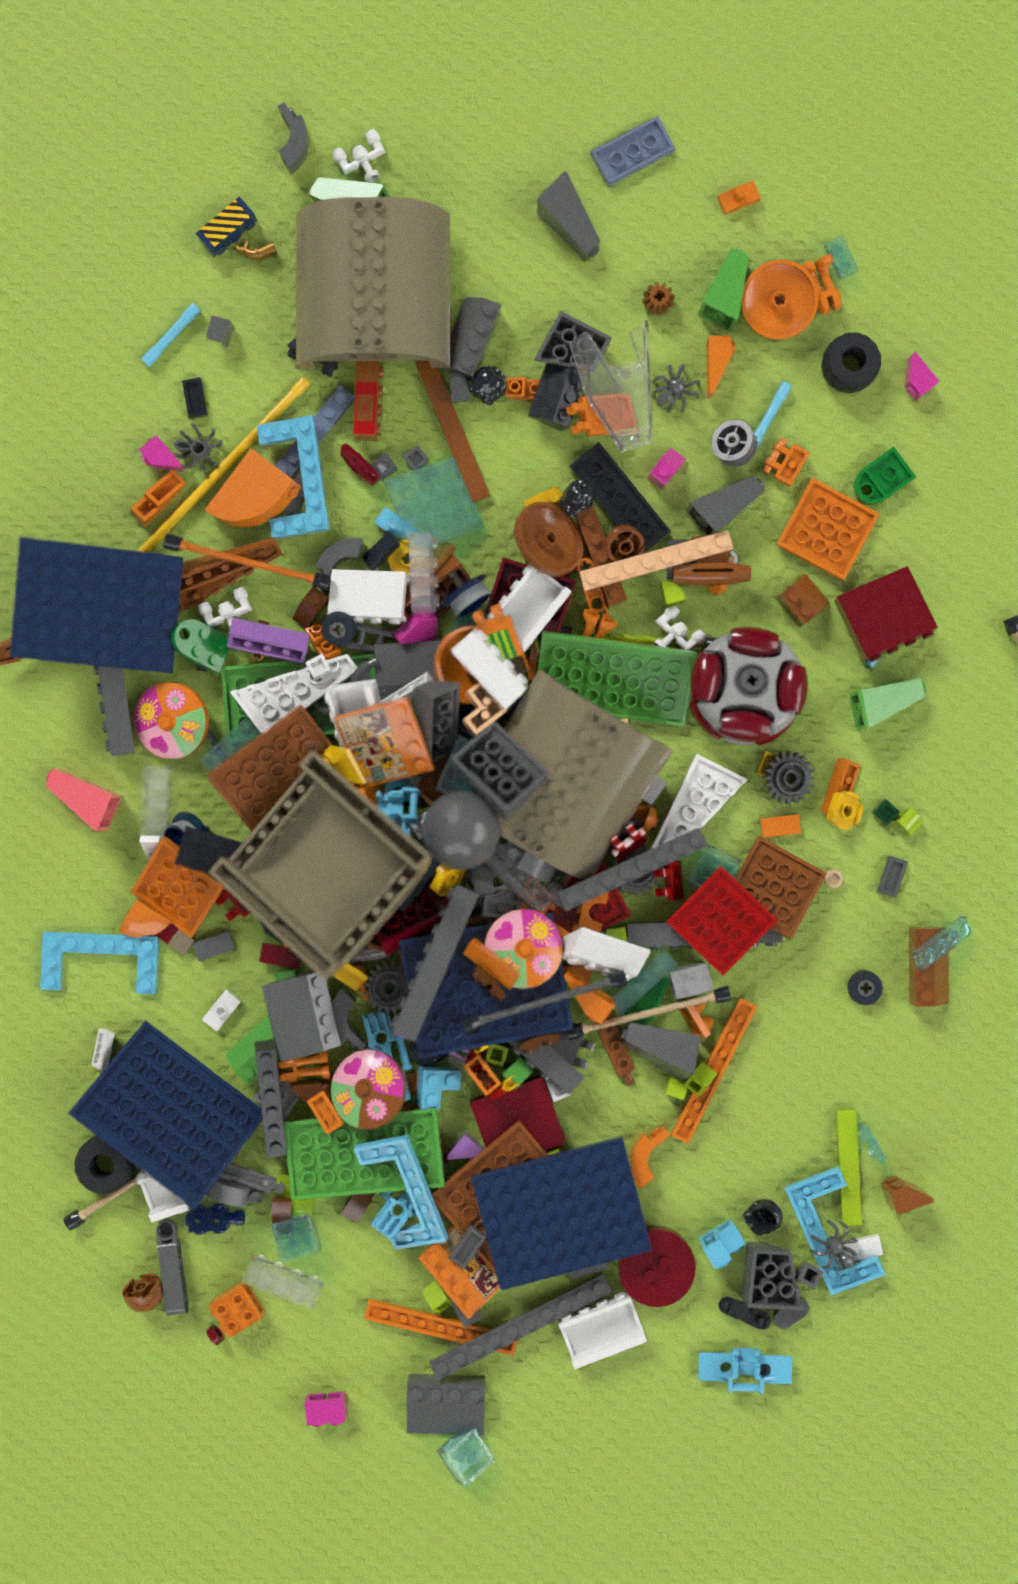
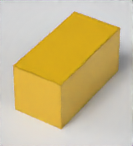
(767, 756)

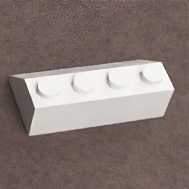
(490, 668)
(603, 953)

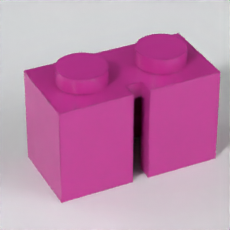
(326, 1411)

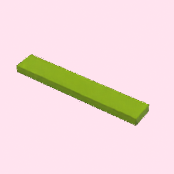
(849, 1165)

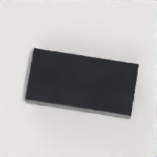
(195, 398)
(381, 551)

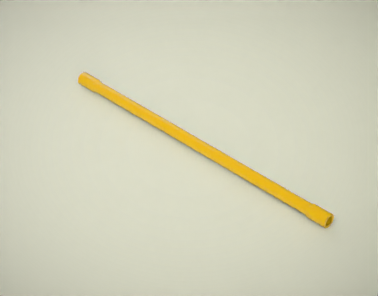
(296, 391)

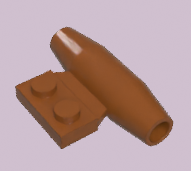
(711, 571)

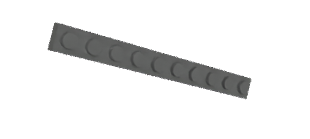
(519, 1326)

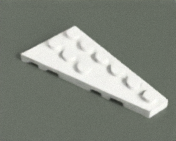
(279, 695)
(698, 798)

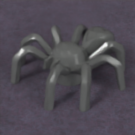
(675, 388)
(198, 448)
(835, 1247)

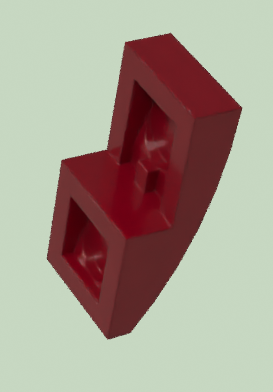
(279, 955)

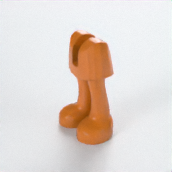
(822, 266)
(591, 618)
(291, 1076)

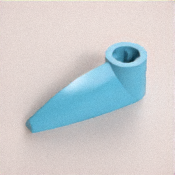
(390, 522)

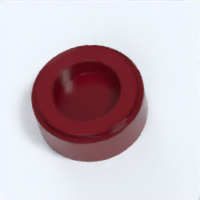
(215, 1334)

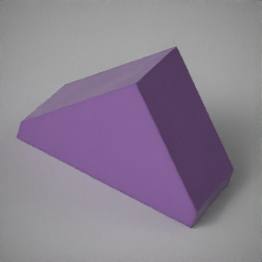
(465, 1147)

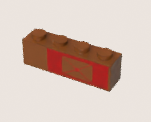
(367, 400)

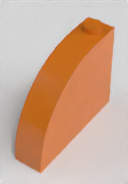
(253, 493)

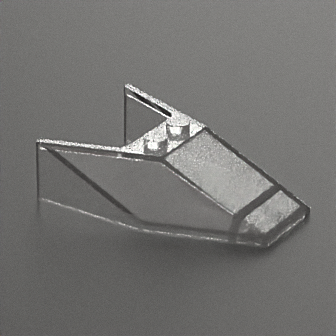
(621, 392)

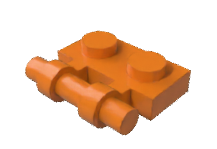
(791, 464)

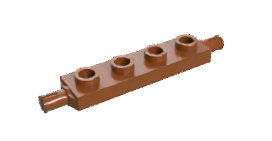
(616, 1051)

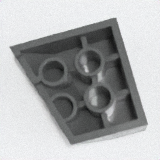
(557, 343)
(770, 1278)

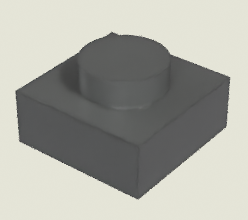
(416, 458)

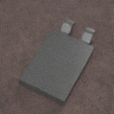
(568, 1049)

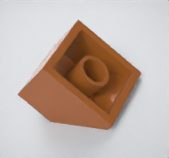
(803, 600)
(903, 1195)

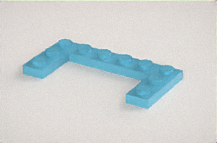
(304, 431)
(58, 942)
(400, 1148)
(800, 1196)

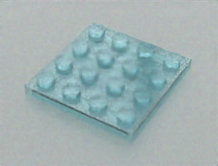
(434, 501)

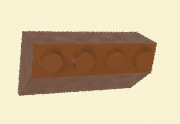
(446, 585)
(930, 985)

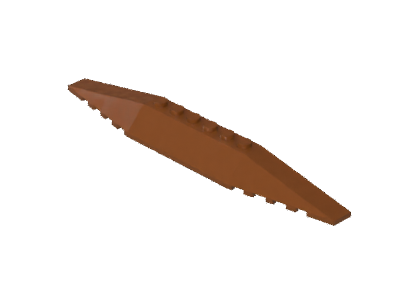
(202, 578)

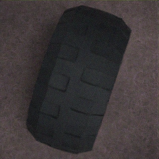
(858, 346)
(92, 1176)

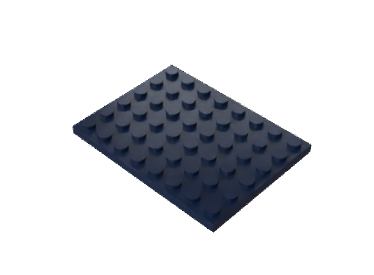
(95, 605)
(463, 997)
(168, 1114)
(561, 1213)

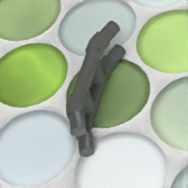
(363, 629)

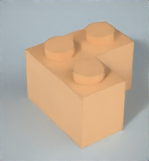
(486, 711)

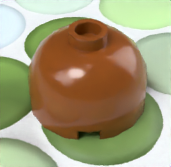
(624, 543)
(144, 1293)

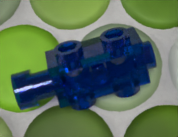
(207, 1215)

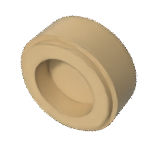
(833, 878)

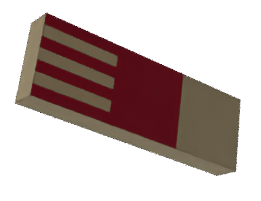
(176, 939)

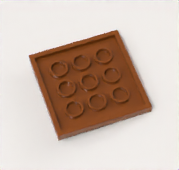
(780, 884)

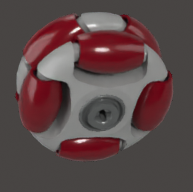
(758, 689)

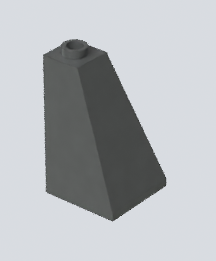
(567, 216)
(722, 506)
(666, 1048)

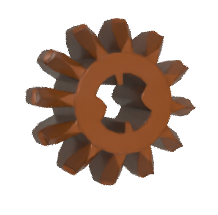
(658, 306)

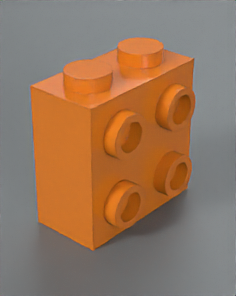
(236, 1309)

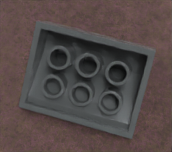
(403, 664)
(499, 770)
(301, 1015)
(445, 1404)

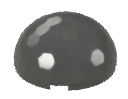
(461, 830)

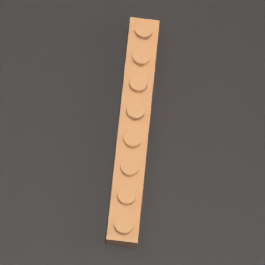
(656, 560)

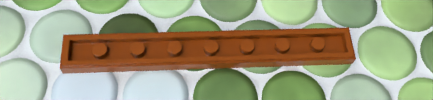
(453, 430)

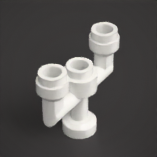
(361, 157)
(226, 609)
(677, 631)

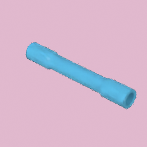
(185, 319)
(779, 398)

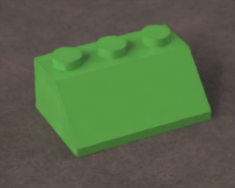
(243, 1056)

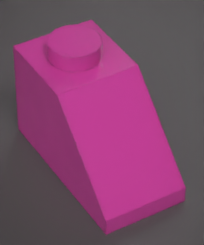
(918, 377)
(159, 456)
(666, 468)
(417, 629)

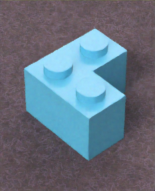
(432, 1081)
(721, 1242)

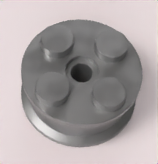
(734, 443)

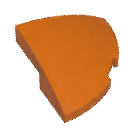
(143, 921)

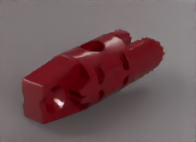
(359, 465)

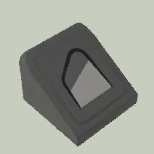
(384, 466)

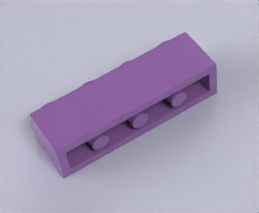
(268, 640)

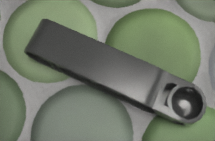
(171, 1268)

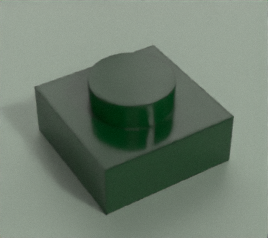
(885, 812)

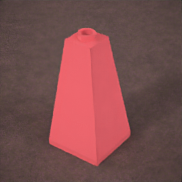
(88, 800)

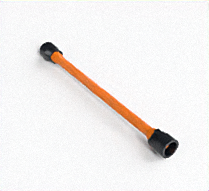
(177, 543)

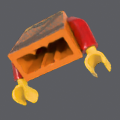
(484, 1077)

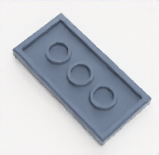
(632, 151)

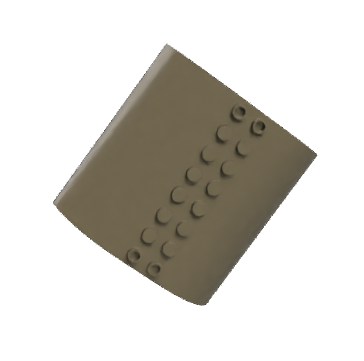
(372, 281)
(594, 782)
(324, 868)

